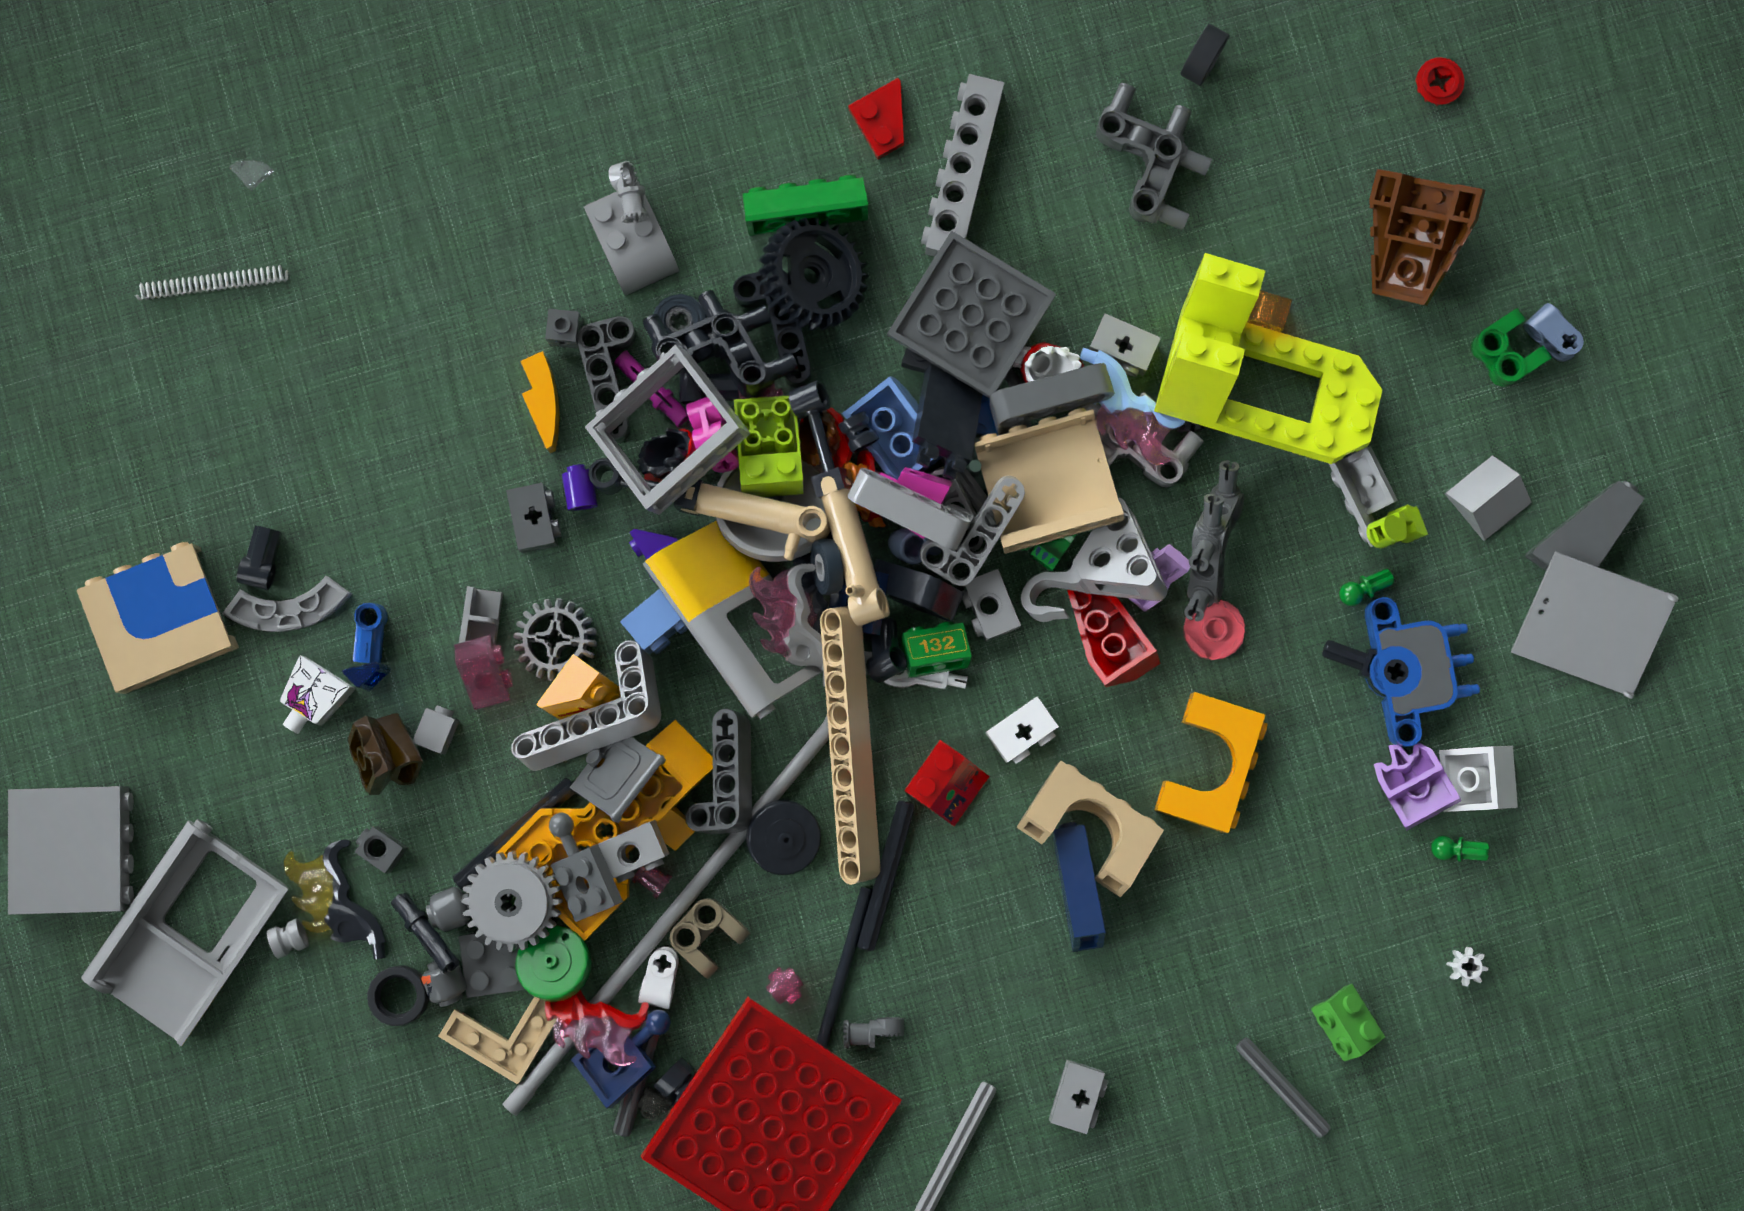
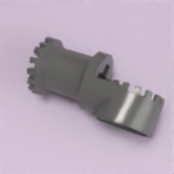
(865, 1032)

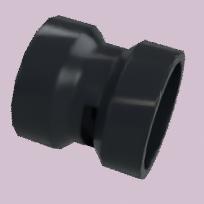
(856, 425)

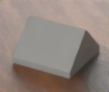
(1489, 496)

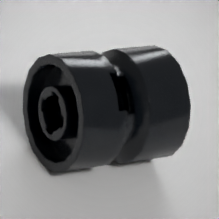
(675, 1080)

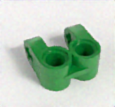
(1504, 352)

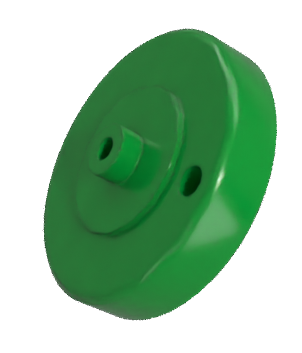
(555, 965)

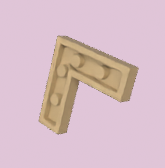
(502, 1055)

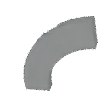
(288, 614)

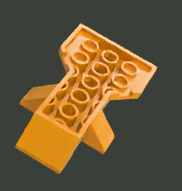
(684, 768)

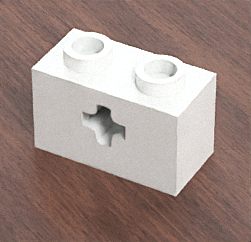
(1030, 714)

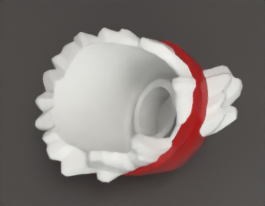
(1046, 360)

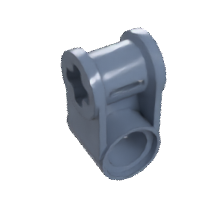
(1552, 330)

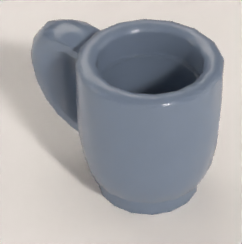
(907, 546)

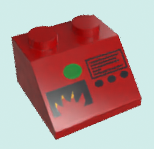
(946, 783)

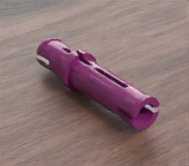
(677, 413)

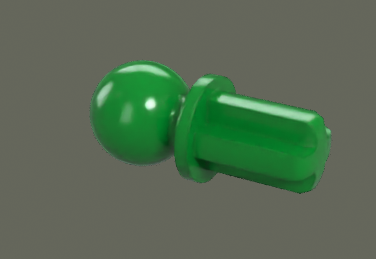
(1353, 593)
(1445, 848)

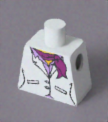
(312, 694)

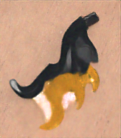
(327, 900)

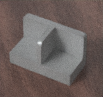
(480, 614)

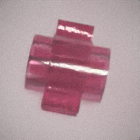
(784, 985)

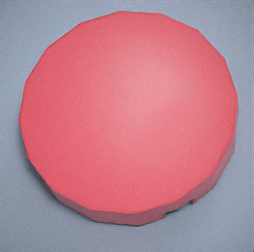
(1217, 633)

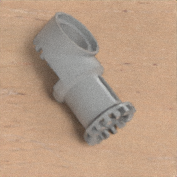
(624, 181)

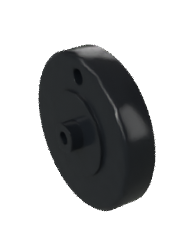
(783, 837)

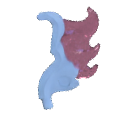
(1131, 415)

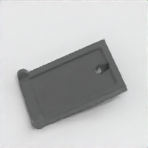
(620, 777)

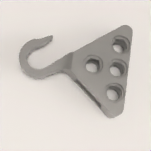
(1110, 563)

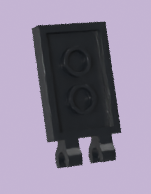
(946, 421)

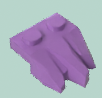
(1416, 784)

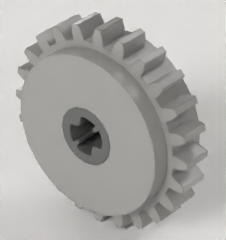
(492, 892)

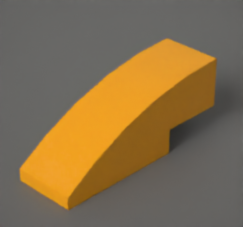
(542, 399)

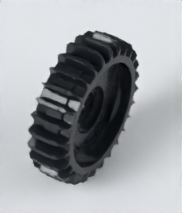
(834, 274)

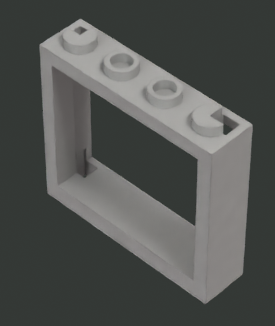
(693, 467)

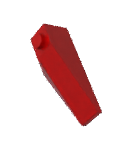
(1112, 639)

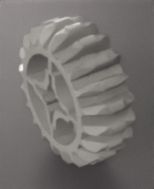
(555, 625)

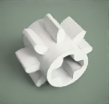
(1467, 958)

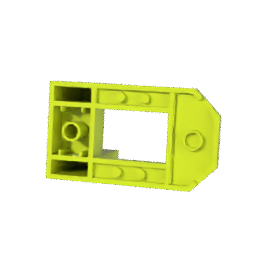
(1208, 359)

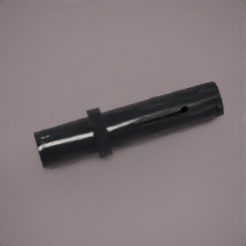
(417, 922)

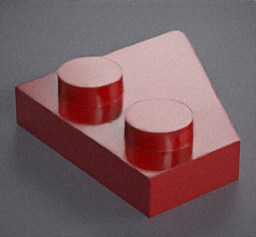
(881, 118)

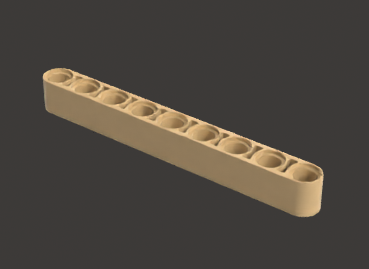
(850, 746)

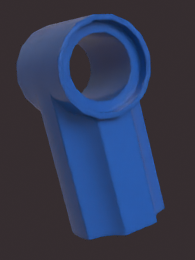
(369, 637)

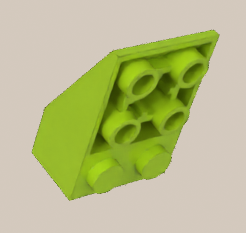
(771, 453)

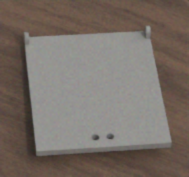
(1594, 624)

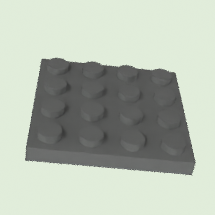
(971, 314)

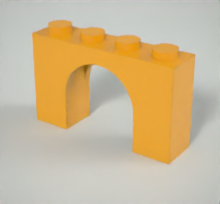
(1240, 731)

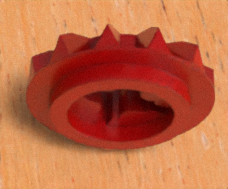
(1443, 69)

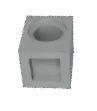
(436, 729)

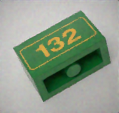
(936, 649)

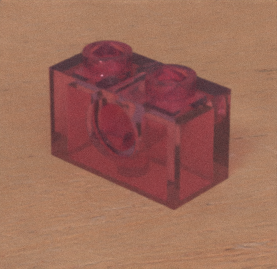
(483, 687)

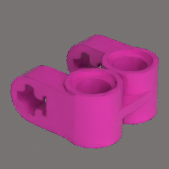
(706, 422)

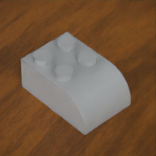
(634, 250)

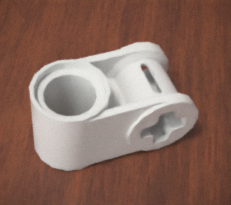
(659, 983)

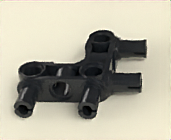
(705, 341)

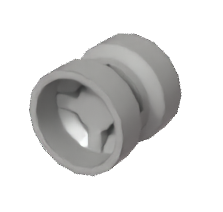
(285, 939)

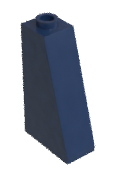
(1078, 887)

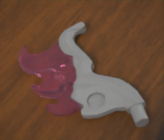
(786, 617)

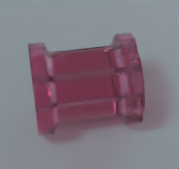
(652, 880)

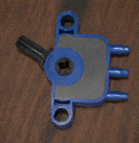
(1420, 658)

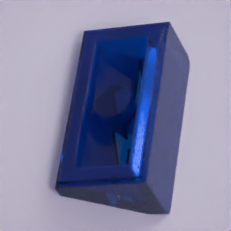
(367, 675)

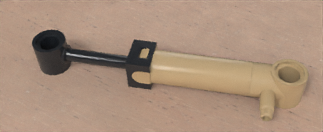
(732, 506)
(865, 598)

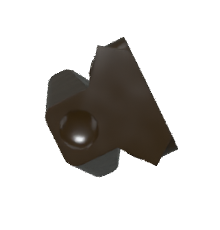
(383, 752)

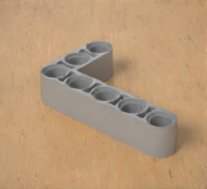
(600, 726)

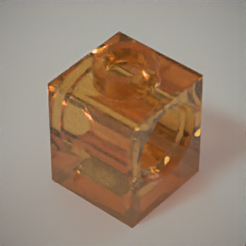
(1270, 311)

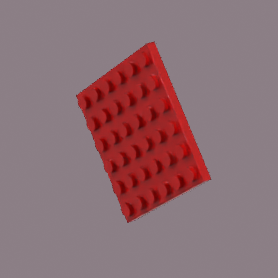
(770, 1120)

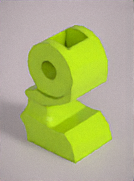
(1399, 525)

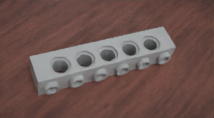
(979, 92)

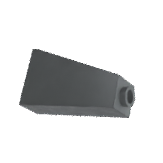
(1591, 529)

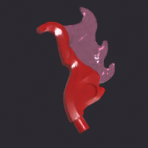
(594, 1026)

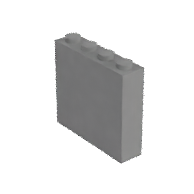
(69, 850)

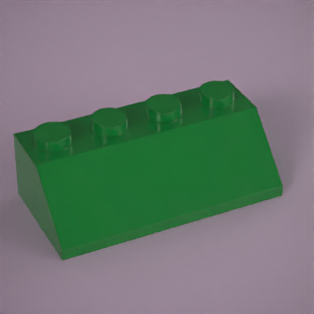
(832, 201)

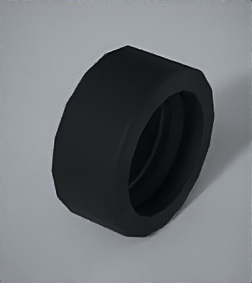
(1204, 54)
(374, 996)

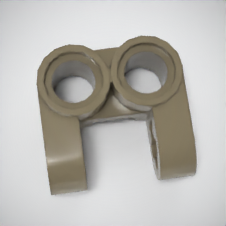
(702, 930)

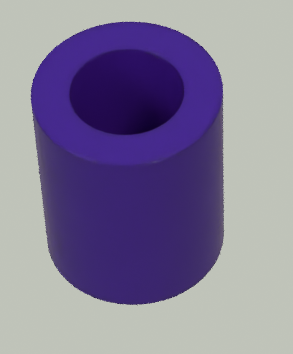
(578, 489)

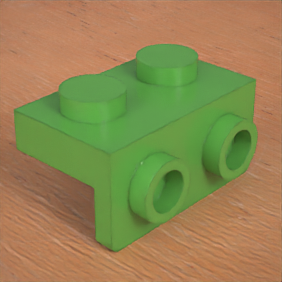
(1348, 1023)

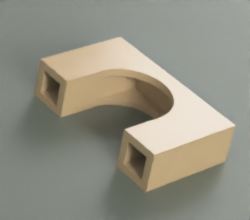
(1130, 831)

